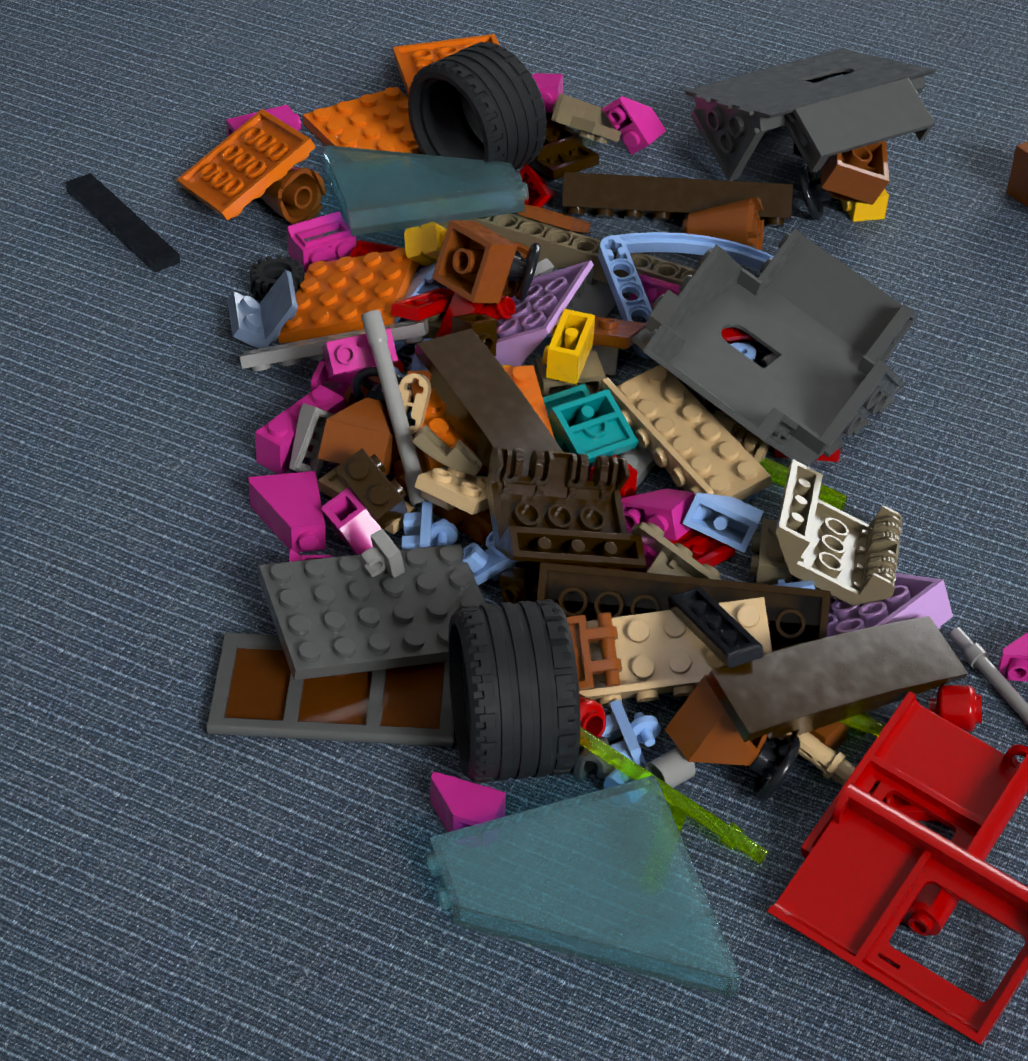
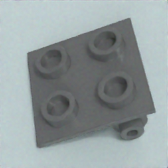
(593, 297)

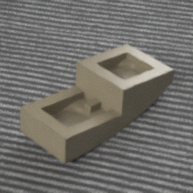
(456, 457)

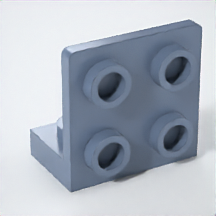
(262, 322)

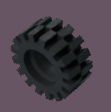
(267, 273)

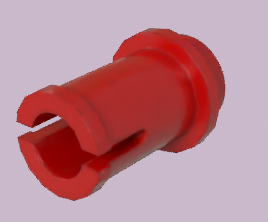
(502, 310)

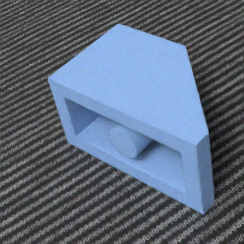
(723, 519)

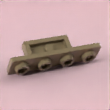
(585, 117)
(670, 557)

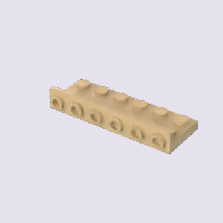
(686, 436)
(665, 655)

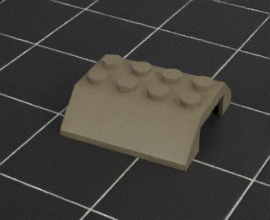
(834, 547)

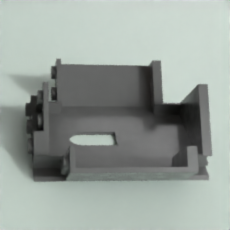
(823, 115)
(807, 310)

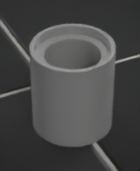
(672, 767)

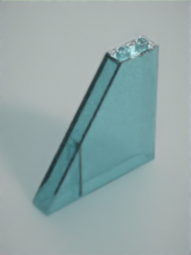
(408, 190)
(591, 882)

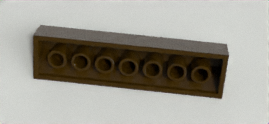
(668, 196)
(794, 612)

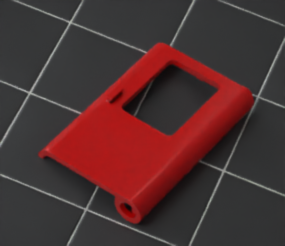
(948, 778)
(865, 882)

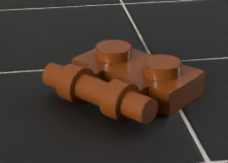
(606, 635)

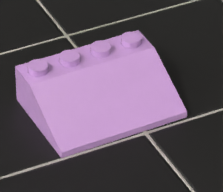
(537, 313)
(911, 599)

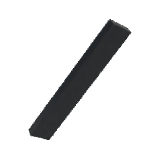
(123, 222)

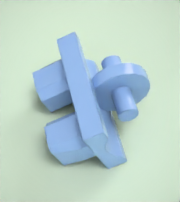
(424, 532)
(486, 563)
(642, 730)

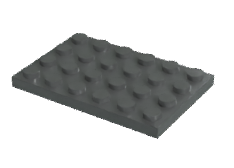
(347, 622)

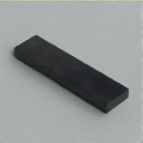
(715, 627)

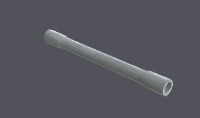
(377, 339)

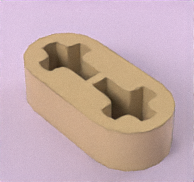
(421, 400)

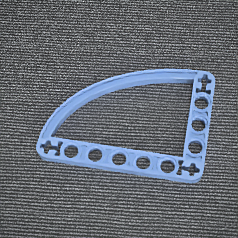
(660, 242)

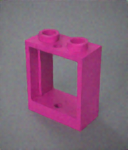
(346, 357)

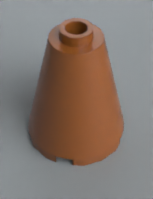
(296, 195)
(730, 221)

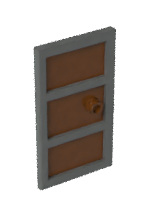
(385, 706)

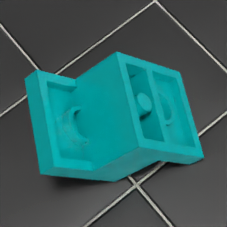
(589, 423)

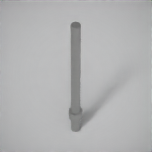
(978, 659)

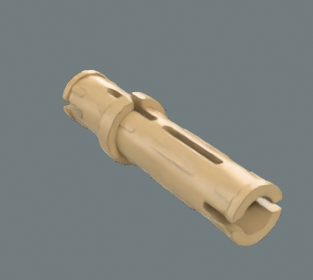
(824, 758)

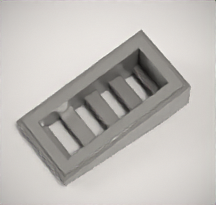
(306, 425)

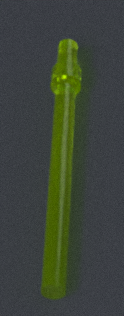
(730, 835)

